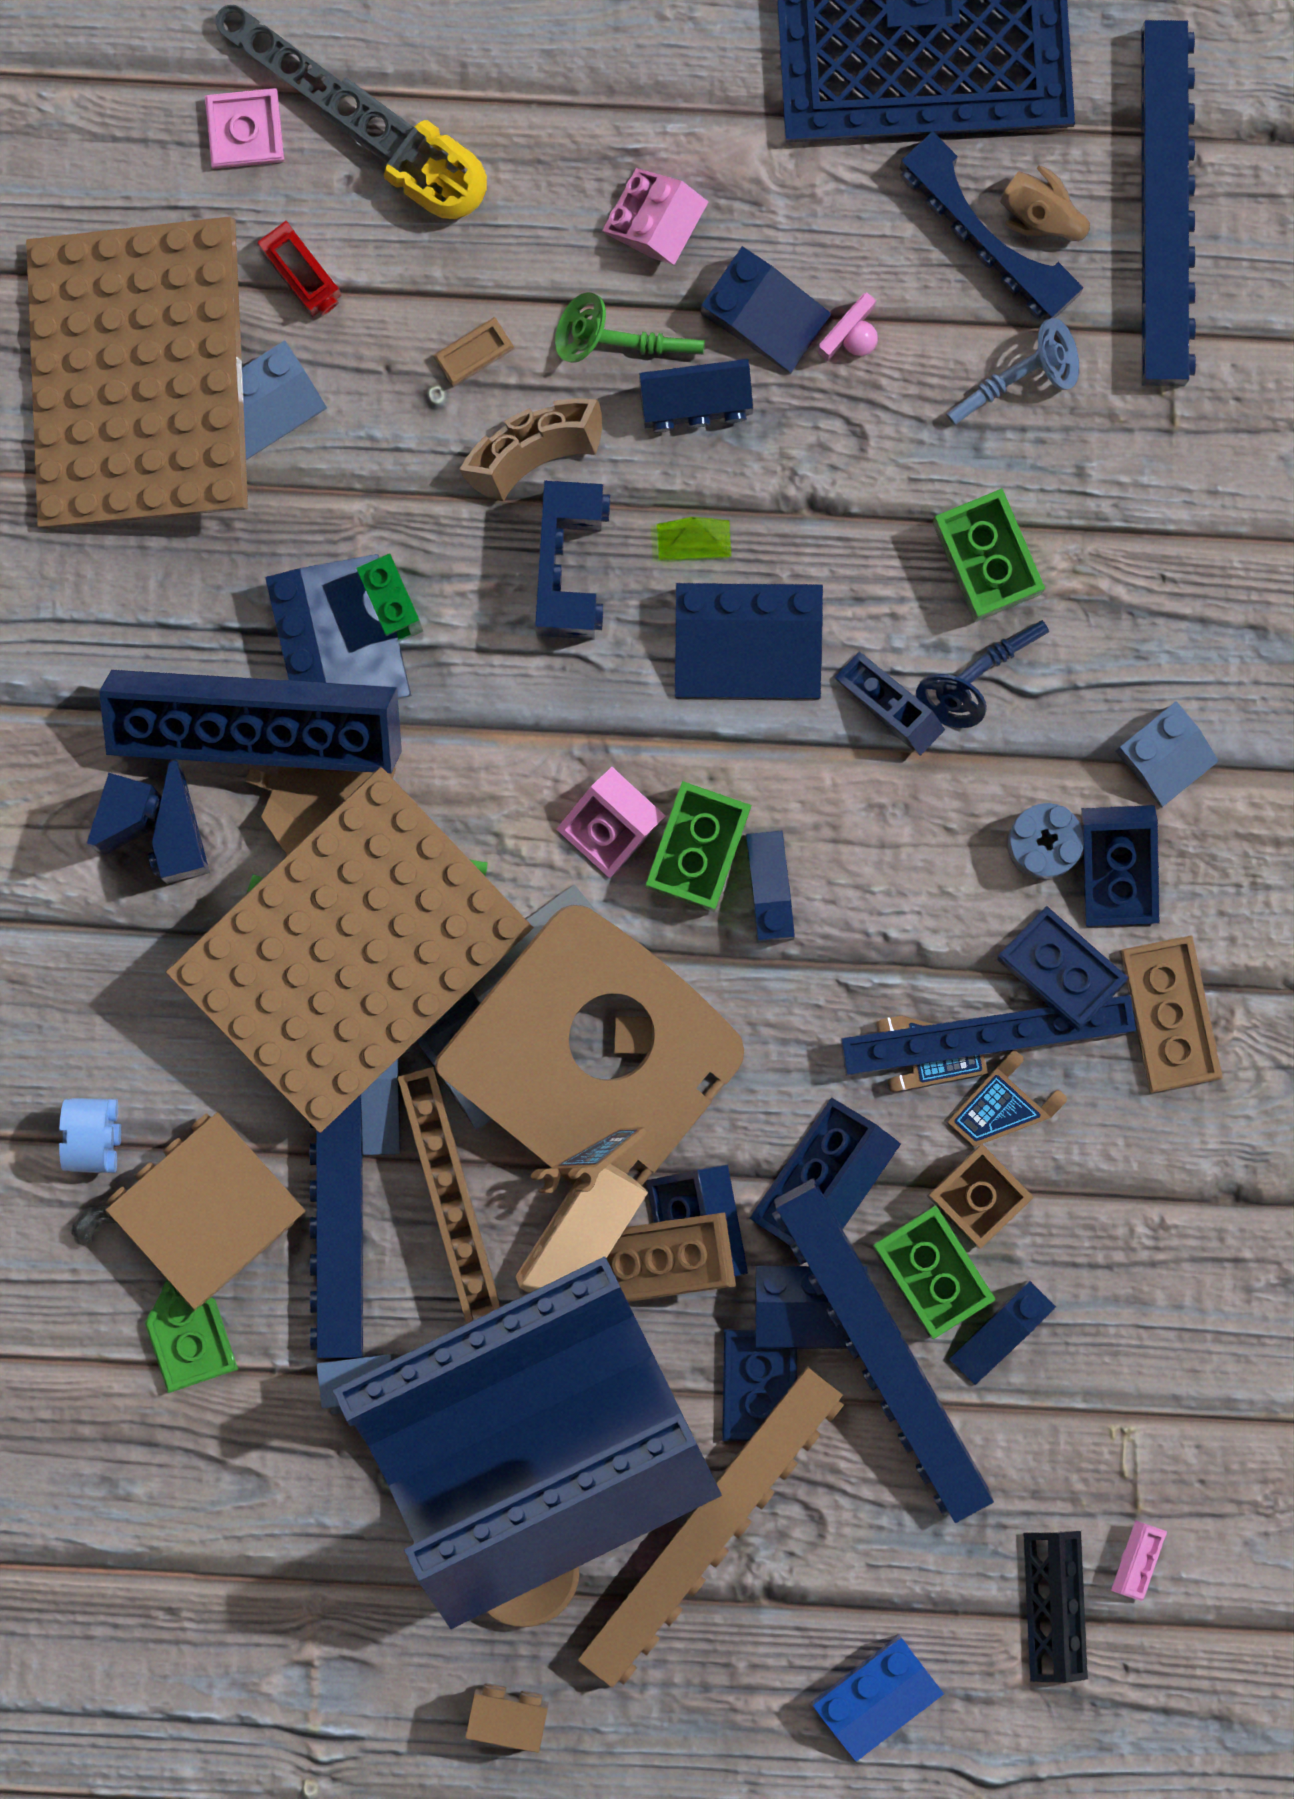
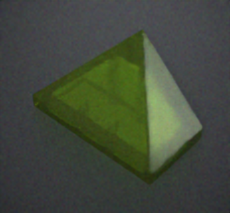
(694, 539)

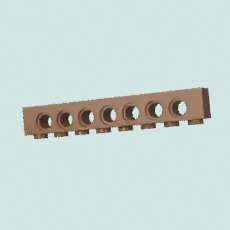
(449, 1193)

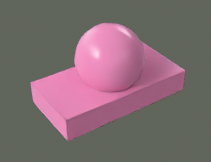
(857, 335)

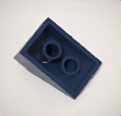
(765, 310)
(176, 836)
(1121, 865)

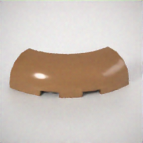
(530, 441)

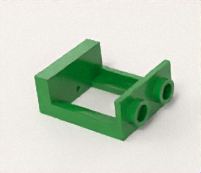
(390, 597)

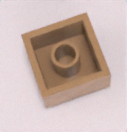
(980, 1196)
(507, 1718)

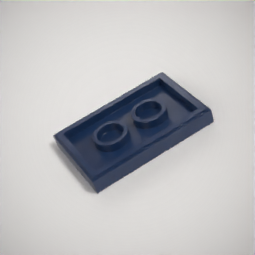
(1062, 968)
(752, 1382)

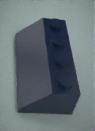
(843, 1157)

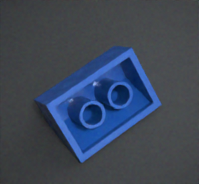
(877, 1698)

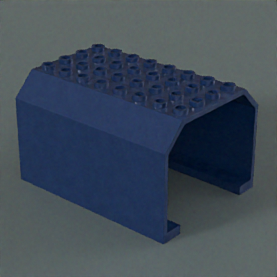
(528, 1443)

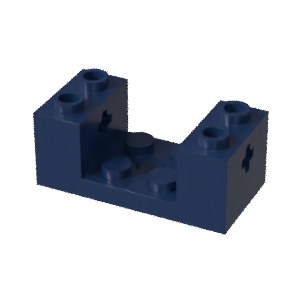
(572, 508)

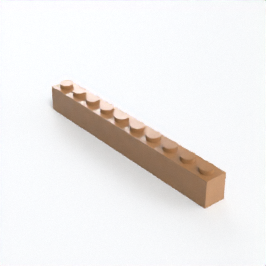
(709, 1528)

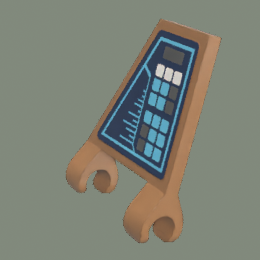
(932, 1072)
(1001, 1106)
(590, 1161)

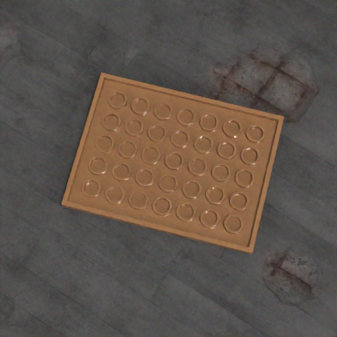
(137, 373)
(349, 949)

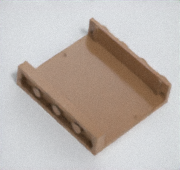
(204, 1209)

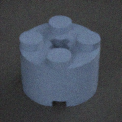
(1055, 822)

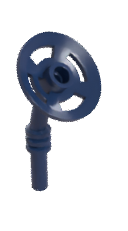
(954, 690)

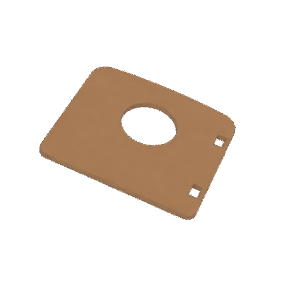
(518, 1059)

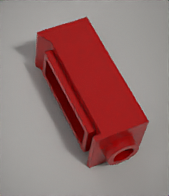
(321, 300)

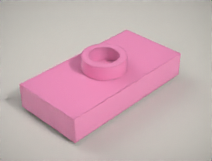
(1139, 1560)

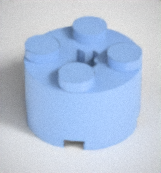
(89, 1135)

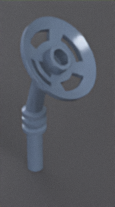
(1047, 357)

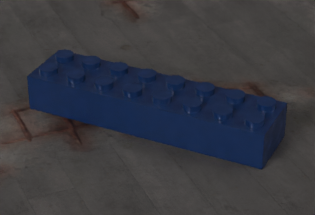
(251, 721)

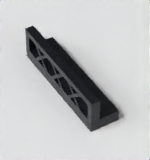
(1063, 1606)

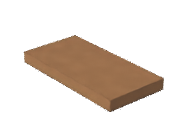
(1171, 1014)
(673, 1257)

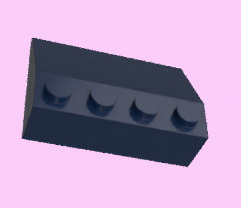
(332, 628)
(748, 640)

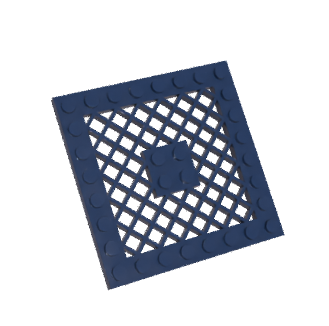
(877, 117)

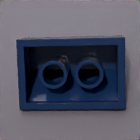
(696, 395)
(123, 813)
(695, 1195)
(791, 1311)

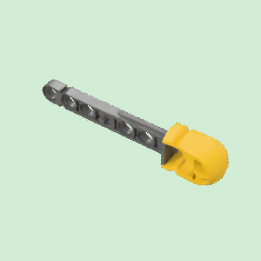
(394, 146)

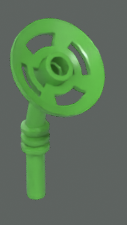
(593, 332)

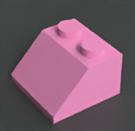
(610, 822)

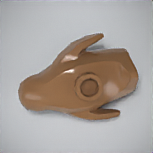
(1043, 207)

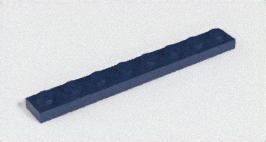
(979, 1037)

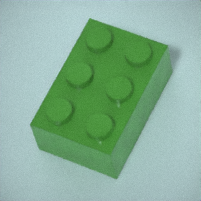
(988, 555)
(698, 846)
(933, 1272)

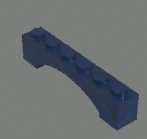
(1043, 286)

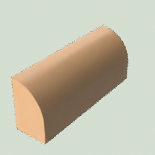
(582, 1228)

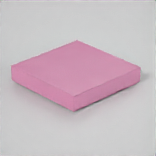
(244, 128)

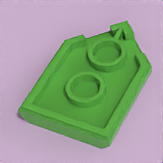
(187, 1342)

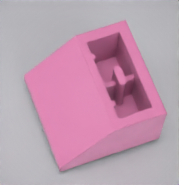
(655, 215)

